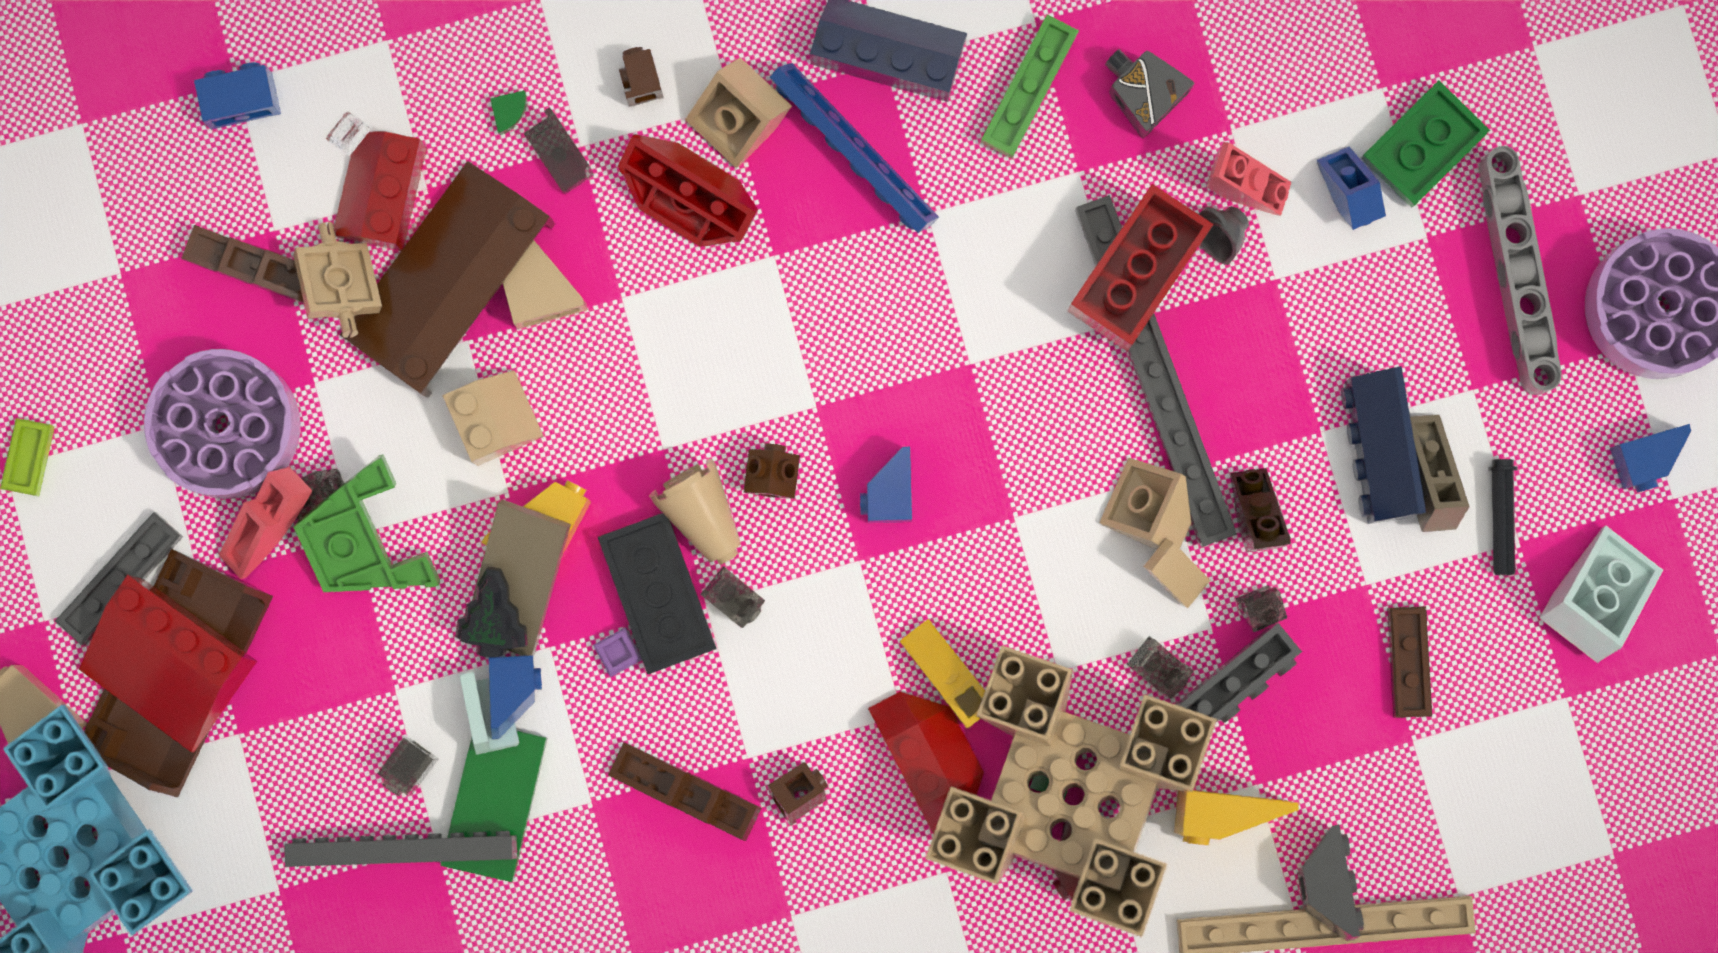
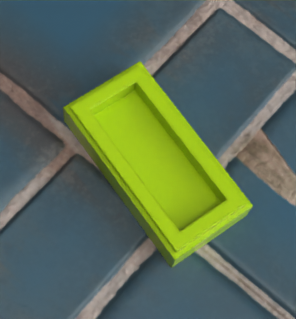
(27, 457)

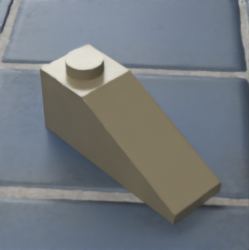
(1439, 476)

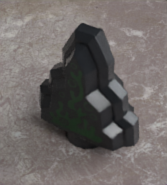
(491, 618)

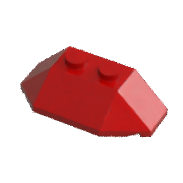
(686, 191)
(927, 750)

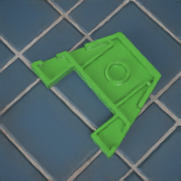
(346, 544)

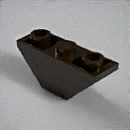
(1258, 511)

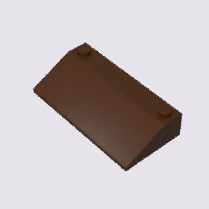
(447, 275)
(129, 740)

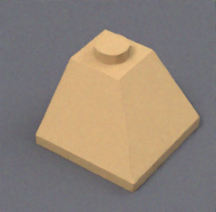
(1149, 505)

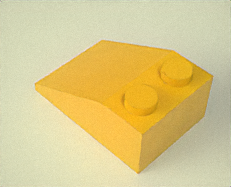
(1220, 815)

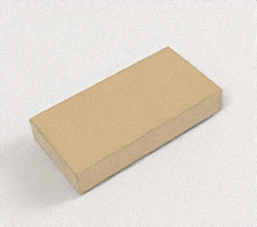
(1176, 573)

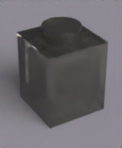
(407, 767)

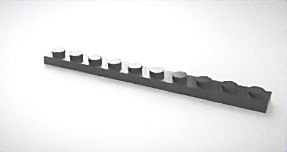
(1165, 396)

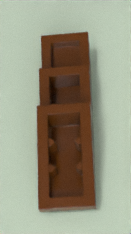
(243, 262)
(684, 791)

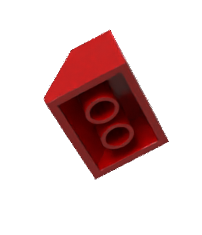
(380, 190)

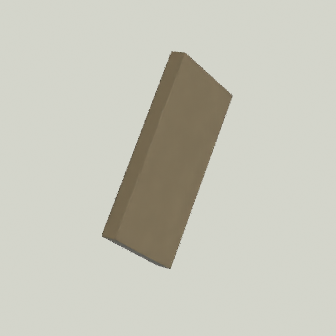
(529, 554)

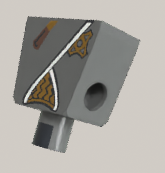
(1146, 89)

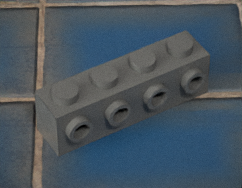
(1243, 675)

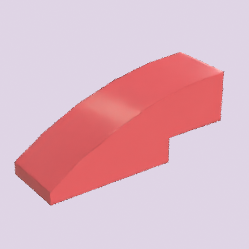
(264, 520)

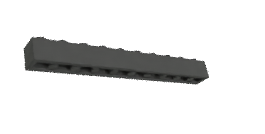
(401, 850)

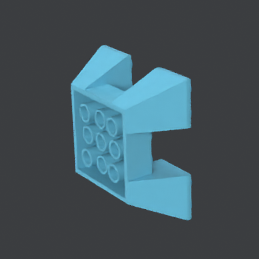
(123, 866)

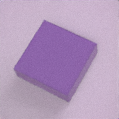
(618, 652)

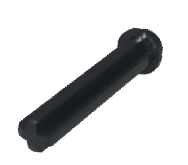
(1503, 516)

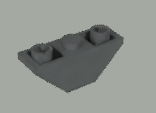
(1329, 886)

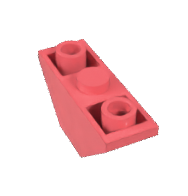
(1247, 181)

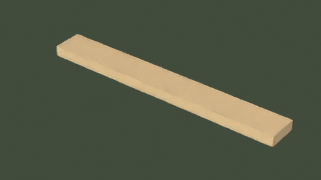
(1300, 929)

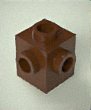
(771, 472)

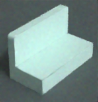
(477, 704)

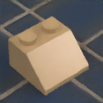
(737, 111)
(493, 416)

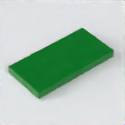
(495, 797)

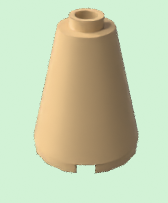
(700, 511)

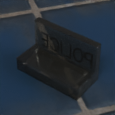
(558, 153)

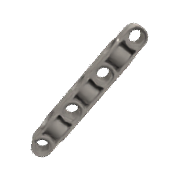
(1520, 270)

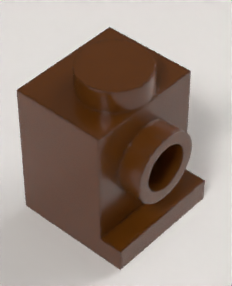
(640, 76)
(798, 779)

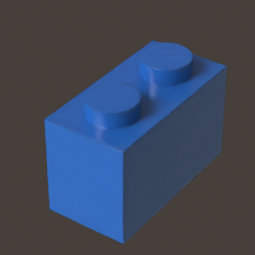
(237, 95)

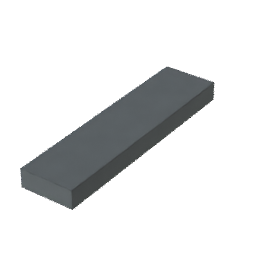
(135, 558)

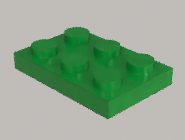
(1425, 143)

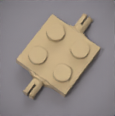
(337, 280)

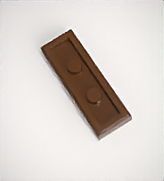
(1409, 662)

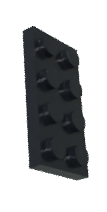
(657, 593)

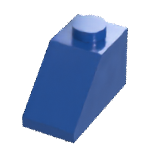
(1352, 188)
(1649, 458)
(889, 492)
(511, 690)

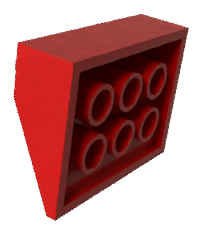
(164, 662)

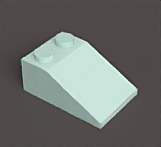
(1602, 595)

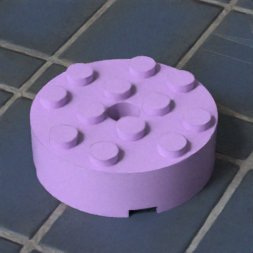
(1626, 311)
(184, 417)

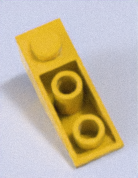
(945, 671)

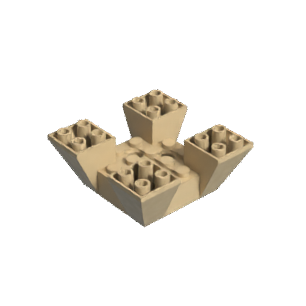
(1030, 703)

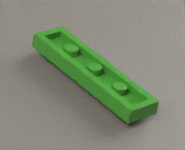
(1029, 86)

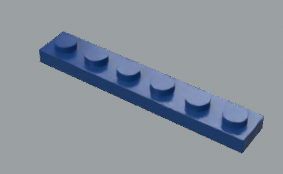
(846, 139)

